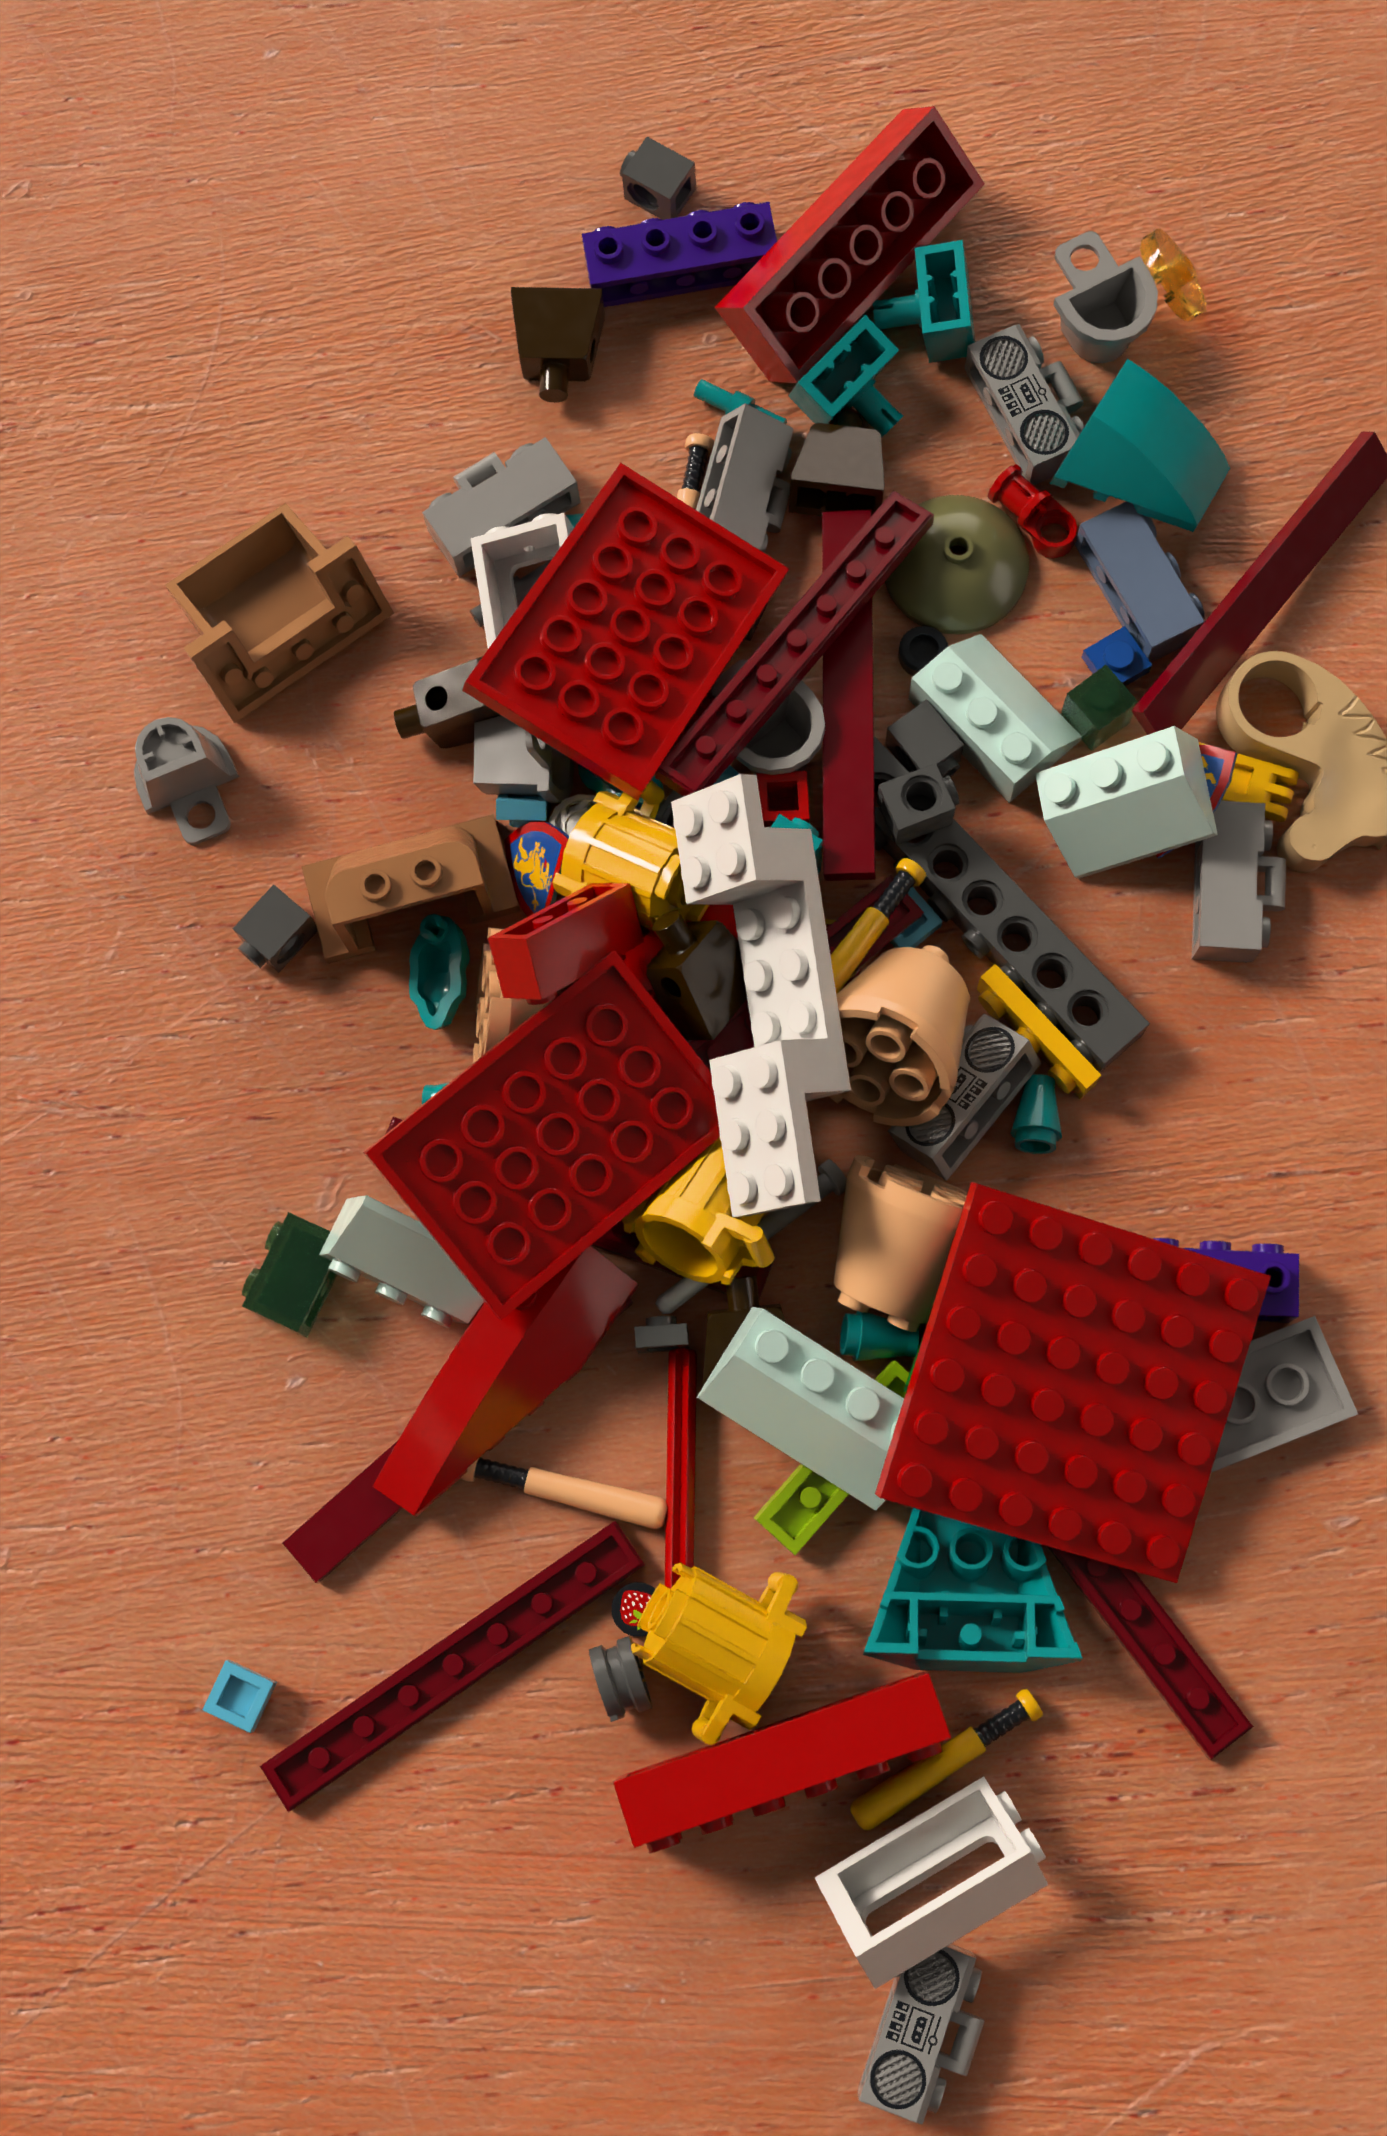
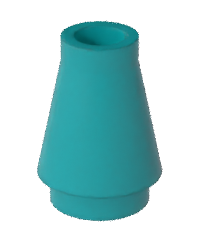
(1037, 1117)
(873, 1337)

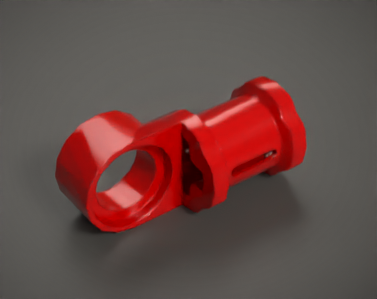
(1033, 510)

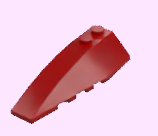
(501, 1376)

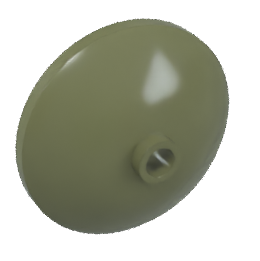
(968, 589)

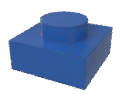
(1120, 654)

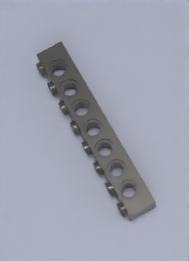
(1014, 912)

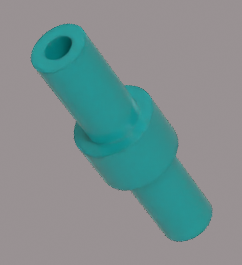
(726, 400)

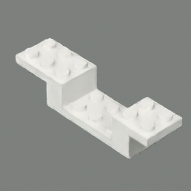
(788, 985)

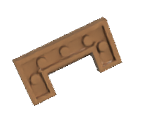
(274, 608)
(405, 874)

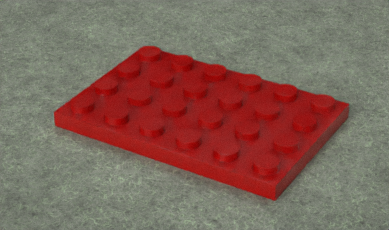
(626, 631)
(552, 1135)

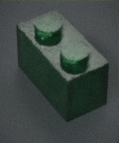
(292, 1277)

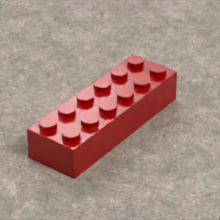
(850, 245)
(782, 1759)

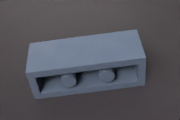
(1139, 580)

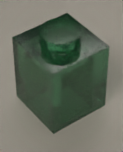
(1099, 707)

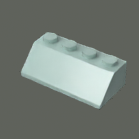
(806, 1403)

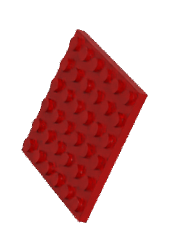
(1072, 1384)

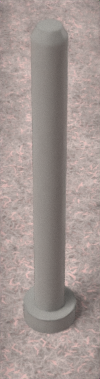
(829, 1180)

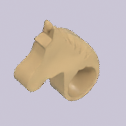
(1336, 754)

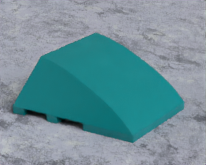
(1146, 452)
(970, 1603)

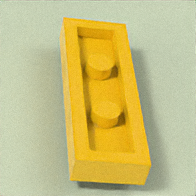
(1067, 1065)

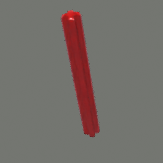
(680, 1461)

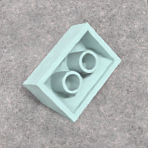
(995, 714)
(1127, 801)
(401, 1259)

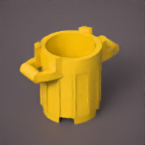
(628, 846)
(692, 1225)
(720, 1643)

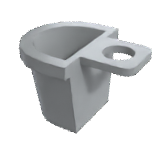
(1106, 303)
(788, 736)
(519, 763)
(180, 769)

